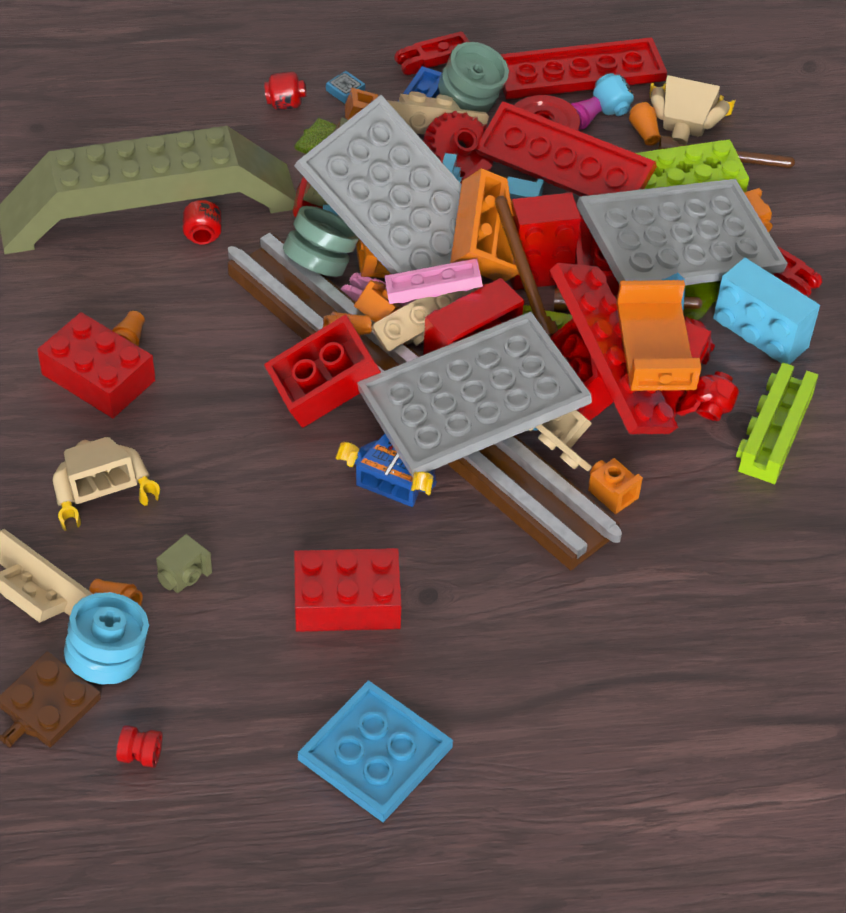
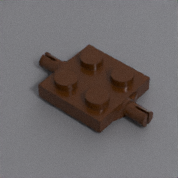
(46, 701)

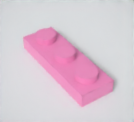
(433, 281)

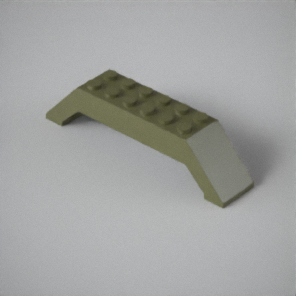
(140, 175)

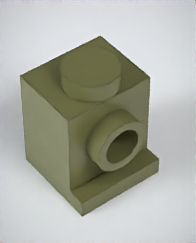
(183, 564)

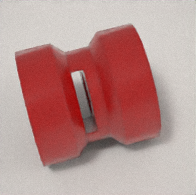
(140, 746)

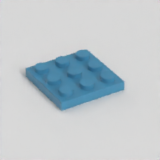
(375, 750)

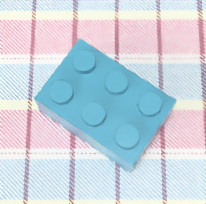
(766, 311)

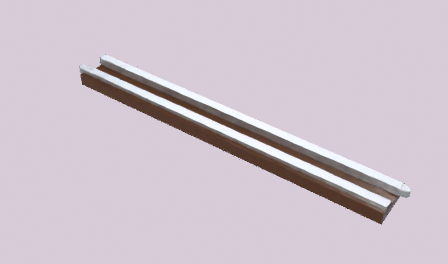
(505, 472)

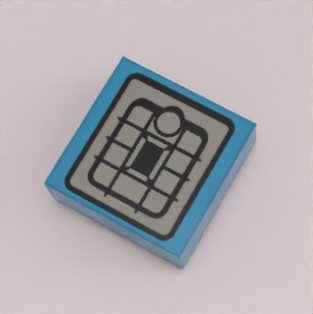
(342, 84)

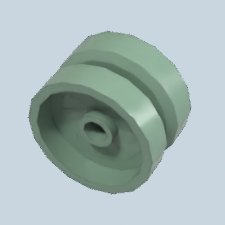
(474, 76)
(320, 241)

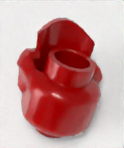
(712, 397)

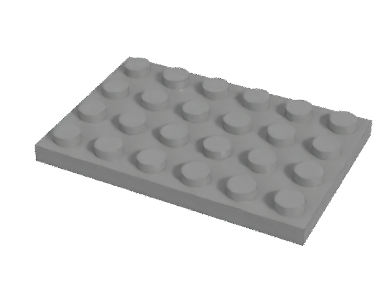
(387, 188)
(679, 229)
(473, 393)

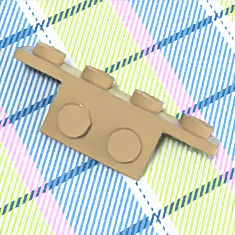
(421, 110)
(408, 322)
(564, 433)
(35, 582)

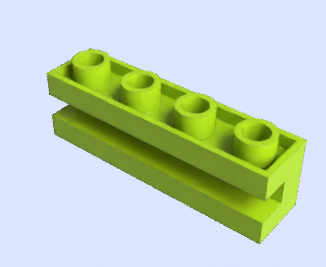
(776, 425)

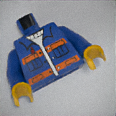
(383, 471)

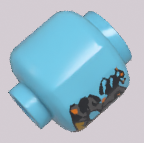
(613, 94)

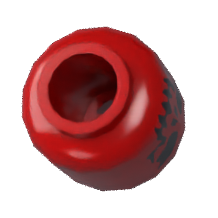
(285, 90)
(202, 222)

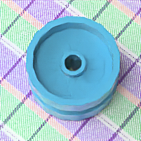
(106, 638)

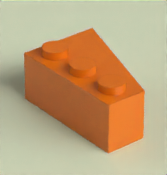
(479, 227)

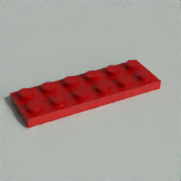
(581, 66)
(561, 154)
(597, 320)

